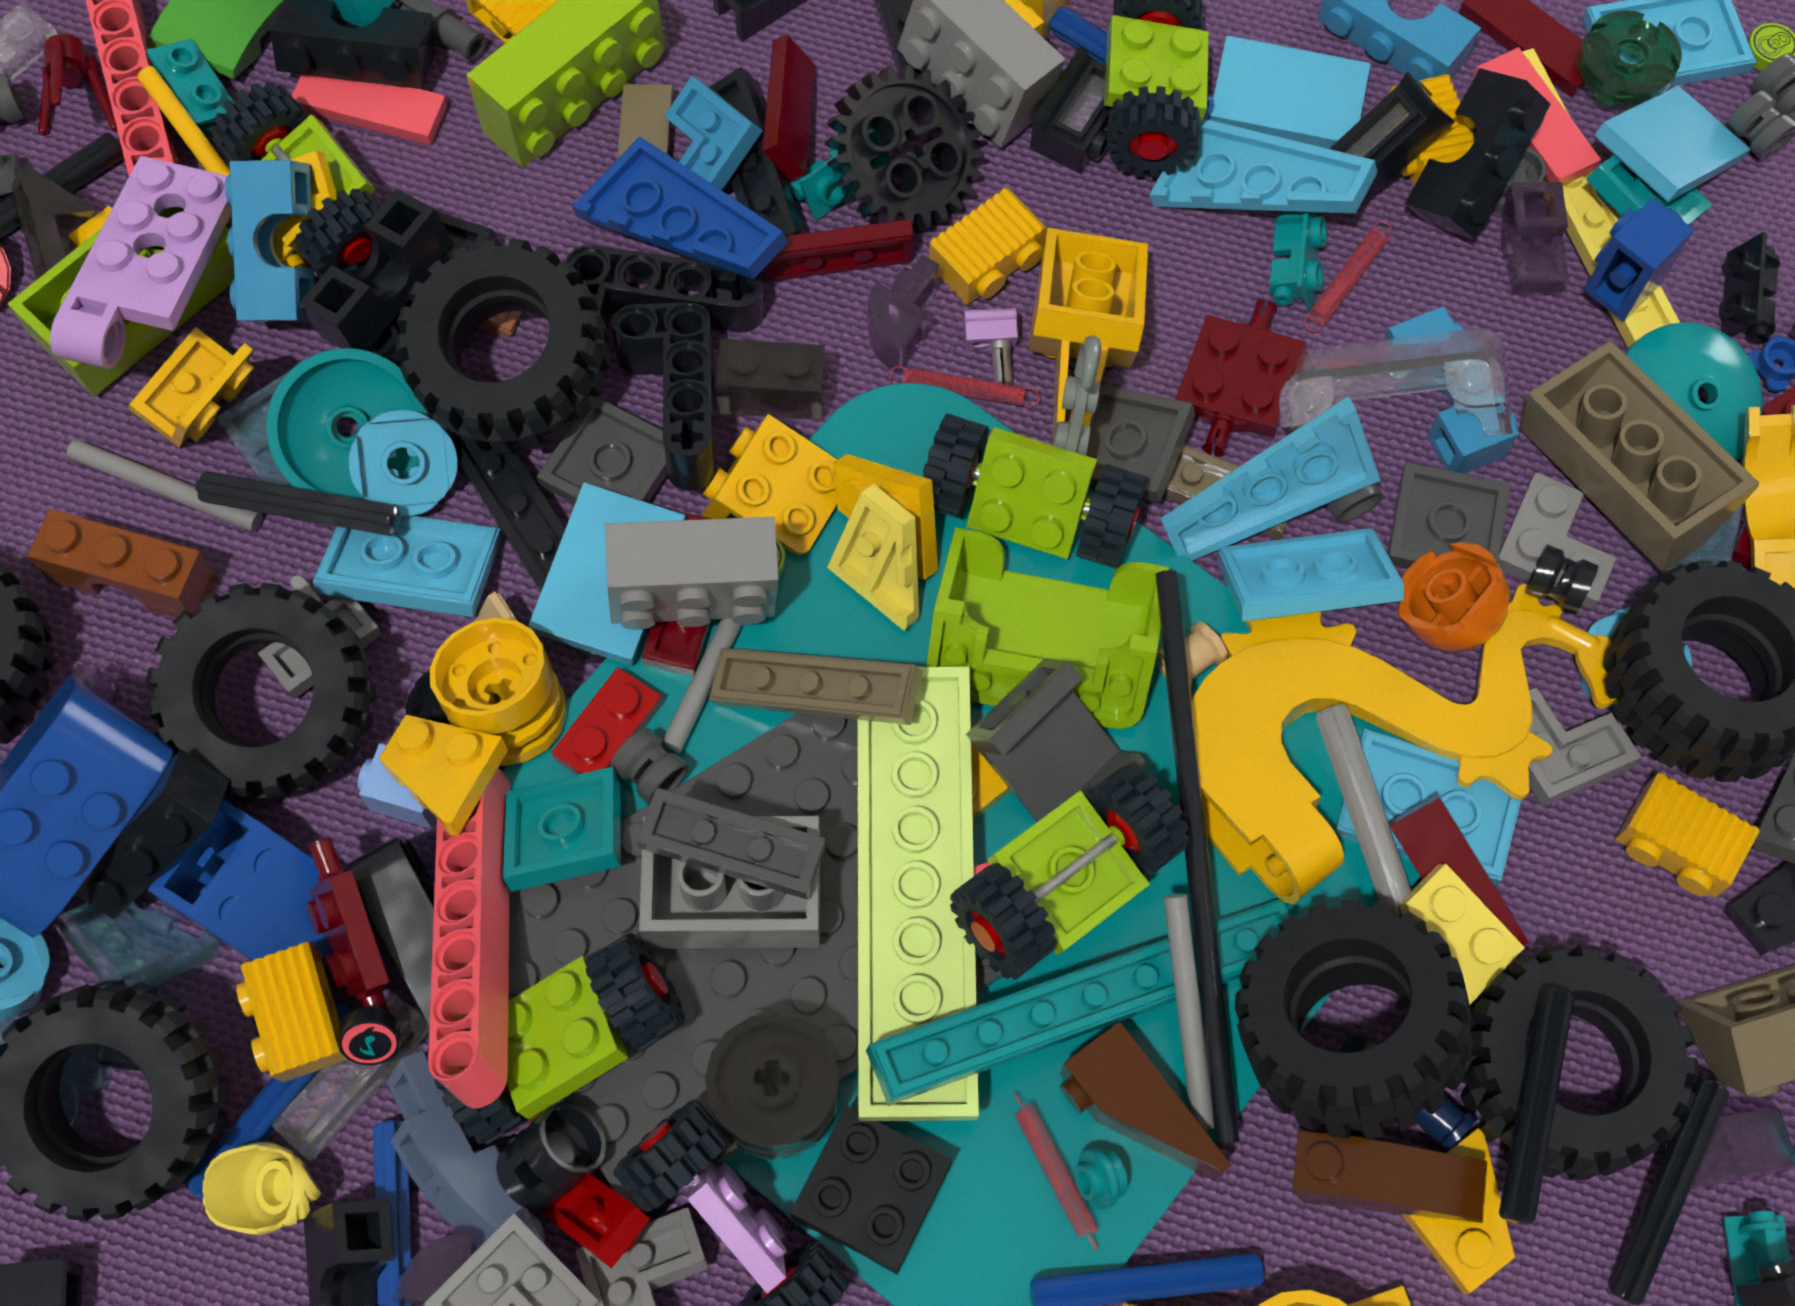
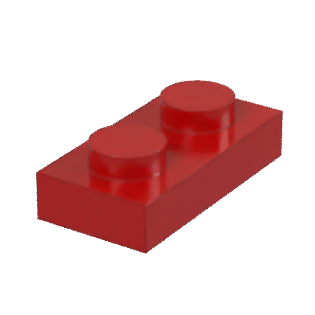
(606, 723)
(598, 1219)

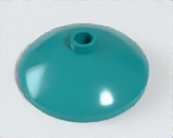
(1696, 356)
(312, 401)

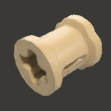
(1202, 651)

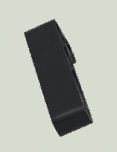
(738, 300)
(680, 345)
(402, 908)

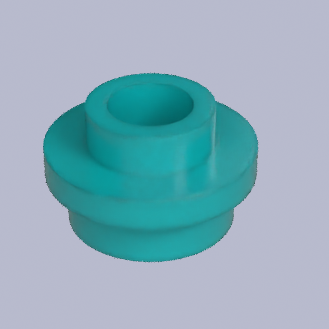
(1100, 1177)

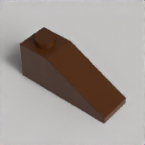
(1132, 1097)
(1388, 1178)

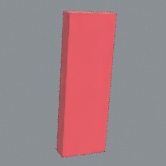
(372, 106)
(1558, 138)

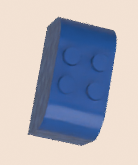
(68, 799)

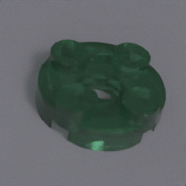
(1620, 81)

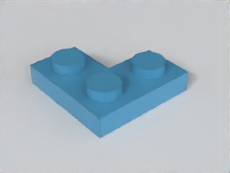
(717, 129)

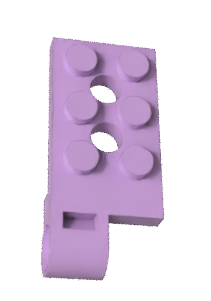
(135, 288)

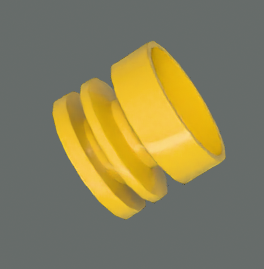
(501, 684)

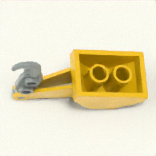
(1090, 311)

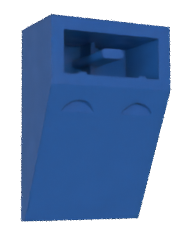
(243, 886)

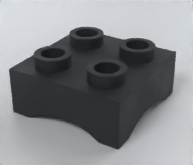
(871, 1189)

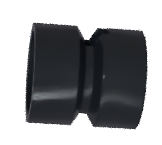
(551, 1156)

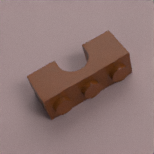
(94, 554)

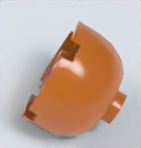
(1455, 598)

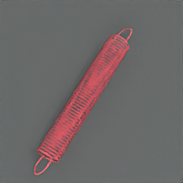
(1347, 281)
(981, 383)
(1022, 1112)

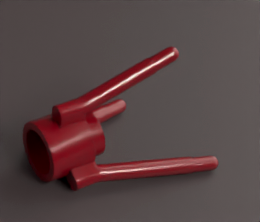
(66, 67)

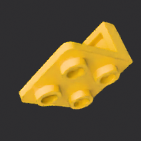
(187, 387)
(776, 477)

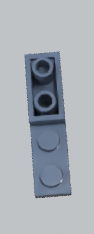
(442, 1161)

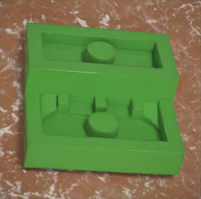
(222, 29)

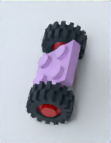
(680, 1156)

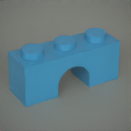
(1420, 46)
(261, 199)
(1456, 437)

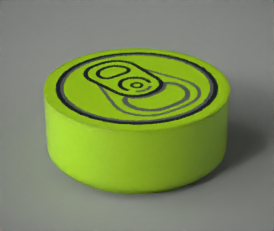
(1771, 42)

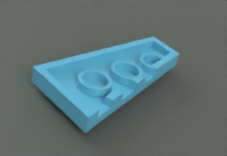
(1264, 172)
(1286, 480)

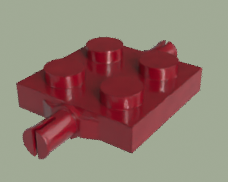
(1239, 375)
(341, 916)

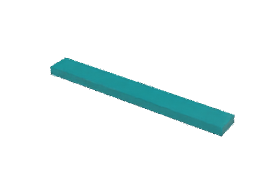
(1054, 1010)

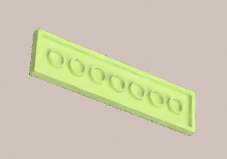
(910, 861)

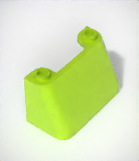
(1013, 620)

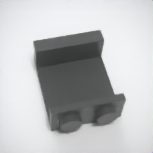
(1047, 740)

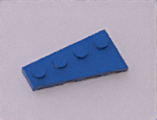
(678, 210)

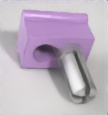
(995, 331)

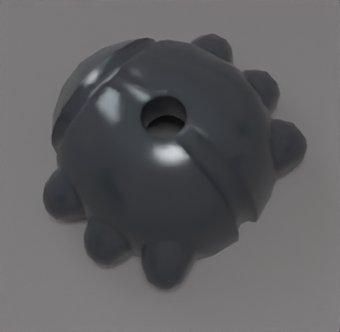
(423, 702)

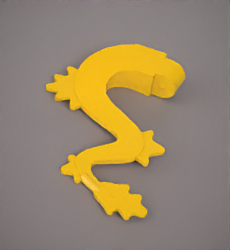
(1287, 666)

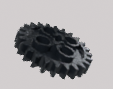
(883, 106)

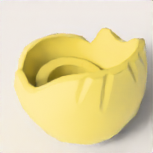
(258, 1189)

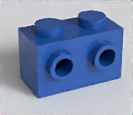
(1637, 257)

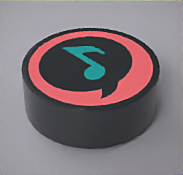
(369, 1036)

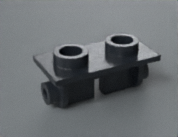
(1749, 275)

